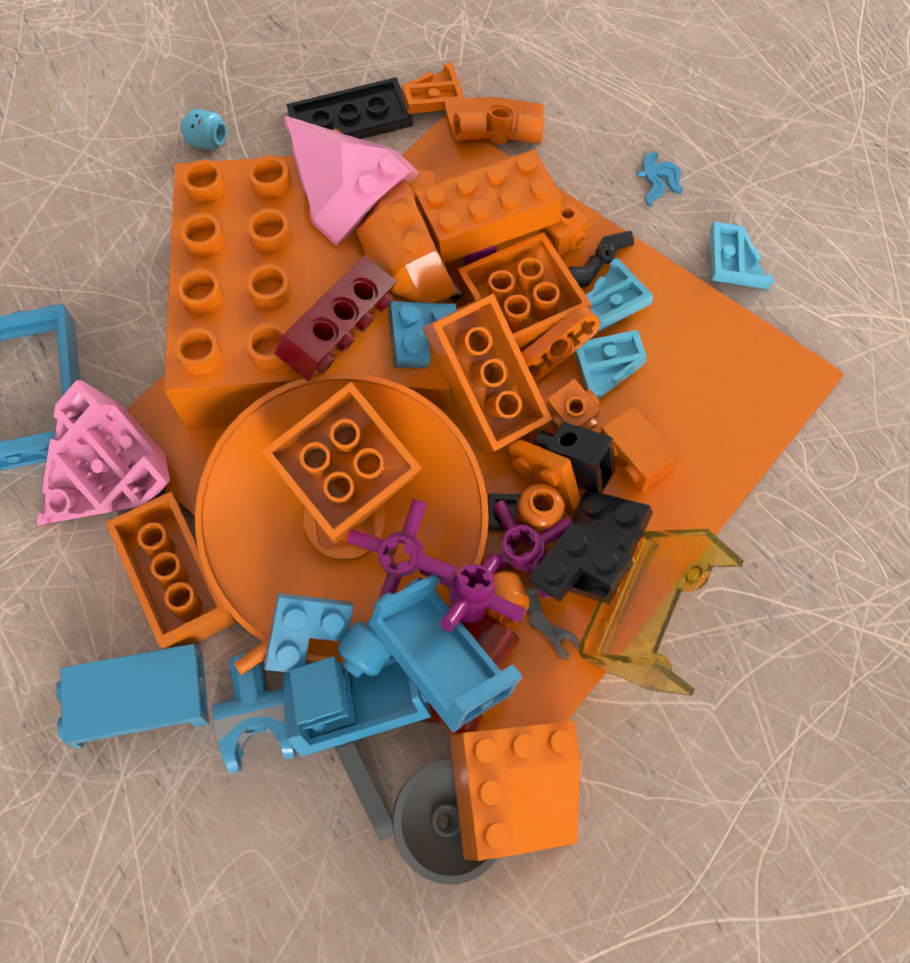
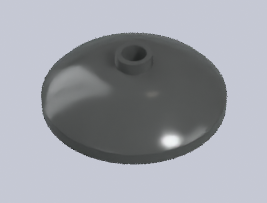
(418, 837)

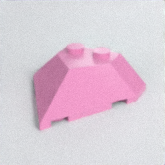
(343, 176)
(98, 459)

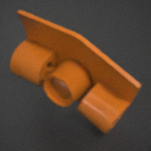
(495, 120)

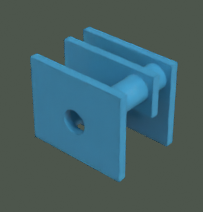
(322, 697)

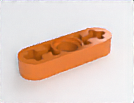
(570, 344)

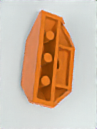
(402, 245)

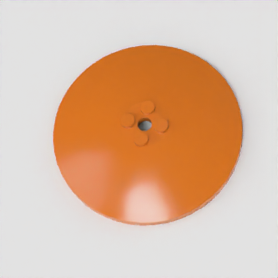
(264, 540)

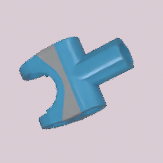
(249, 713)

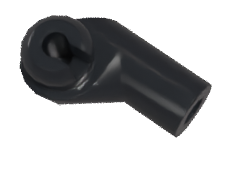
(610, 244)
(586, 274)

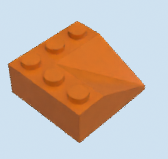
(528, 285)
(342, 462)
(517, 789)

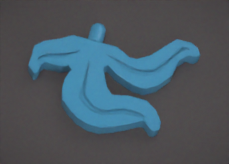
(655, 172)

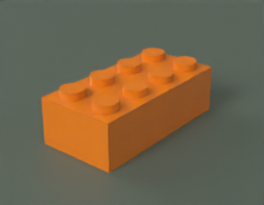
(489, 205)
(487, 373)
(168, 573)

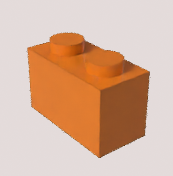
(639, 449)

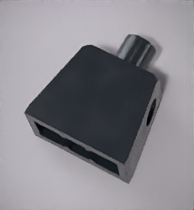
(588, 451)

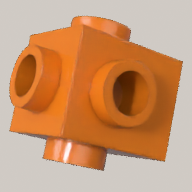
(570, 231)
(574, 397)

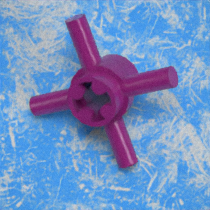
(530, 537)
(387, 548)
(473, 593)

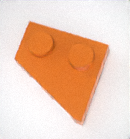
(431, 91)
(547, 468)

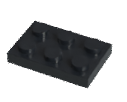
(615, 522)

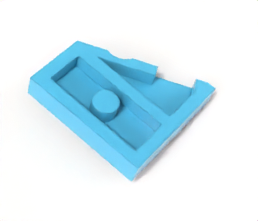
(735, 258)
(618, 295)
(609, 361)

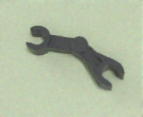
(552, 633)

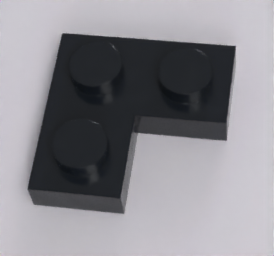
(578, 554)

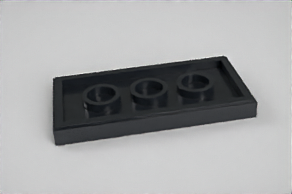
(357, 110)

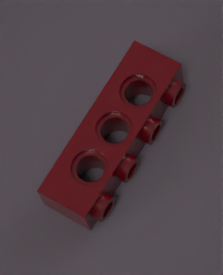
(335, 318)

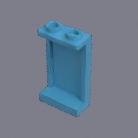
(443, 664)
(132, 694)
(379, 704)

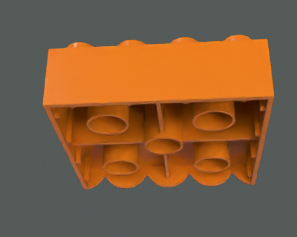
(244, 275)

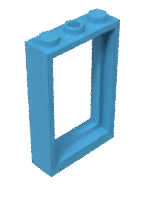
(35, 448)

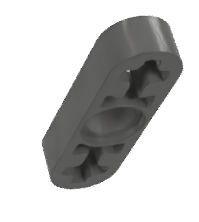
(365, 789)

